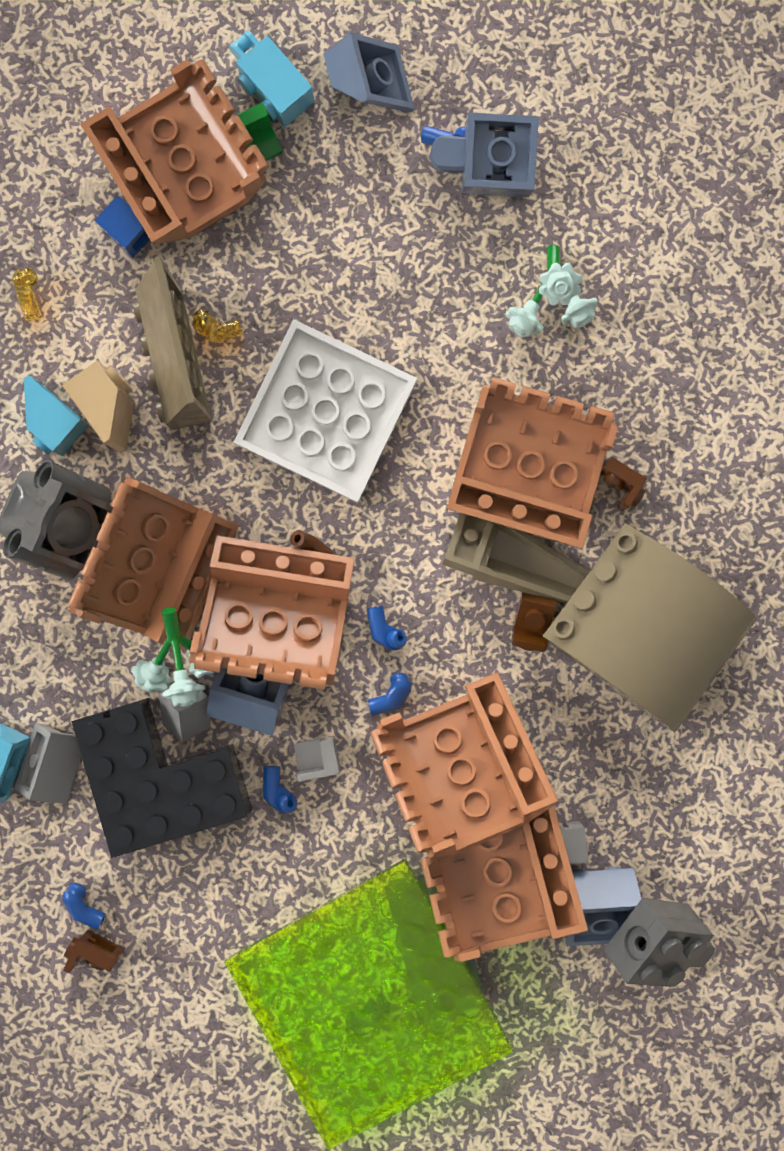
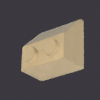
(104, 402)

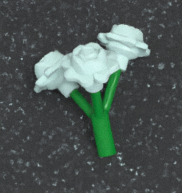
(556, 285)
(155, 676)

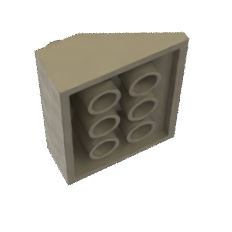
(171, 349)

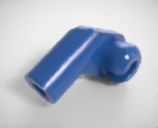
(395, 697)

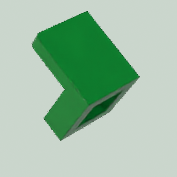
(259, 127)

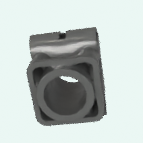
(53, 519)

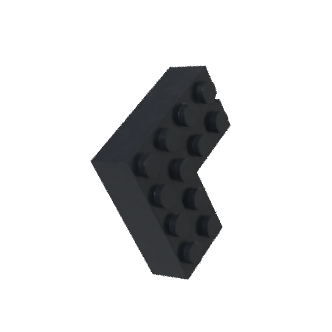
(145, 797)

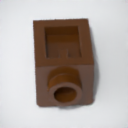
(621, 476)
(532, 621)
(95, 949)

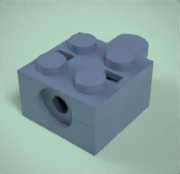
(491, 159)

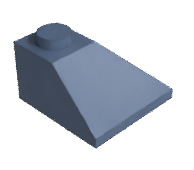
(369, 72)

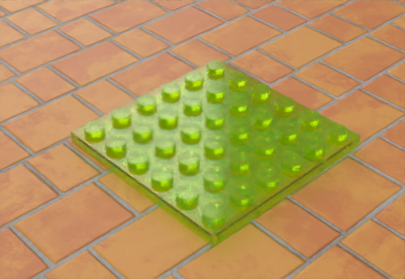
(367, 1005)

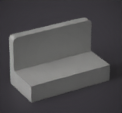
(49, 765)

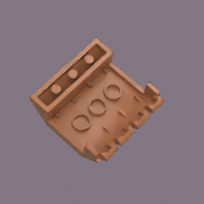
(180, 155)
(532, 462)
(148, 559)
(273, 613)
(463, 770)
(505, 891)

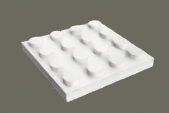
(325, 411)

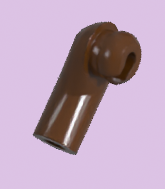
(308, 542)

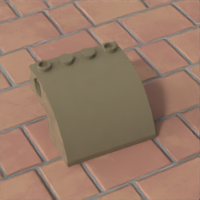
(651, 626)

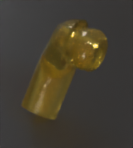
(23, 282)
(213, 329)

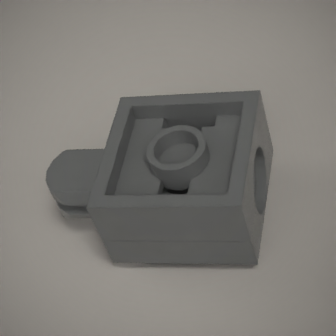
(660, 943)

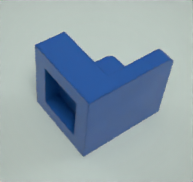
(123, 226)

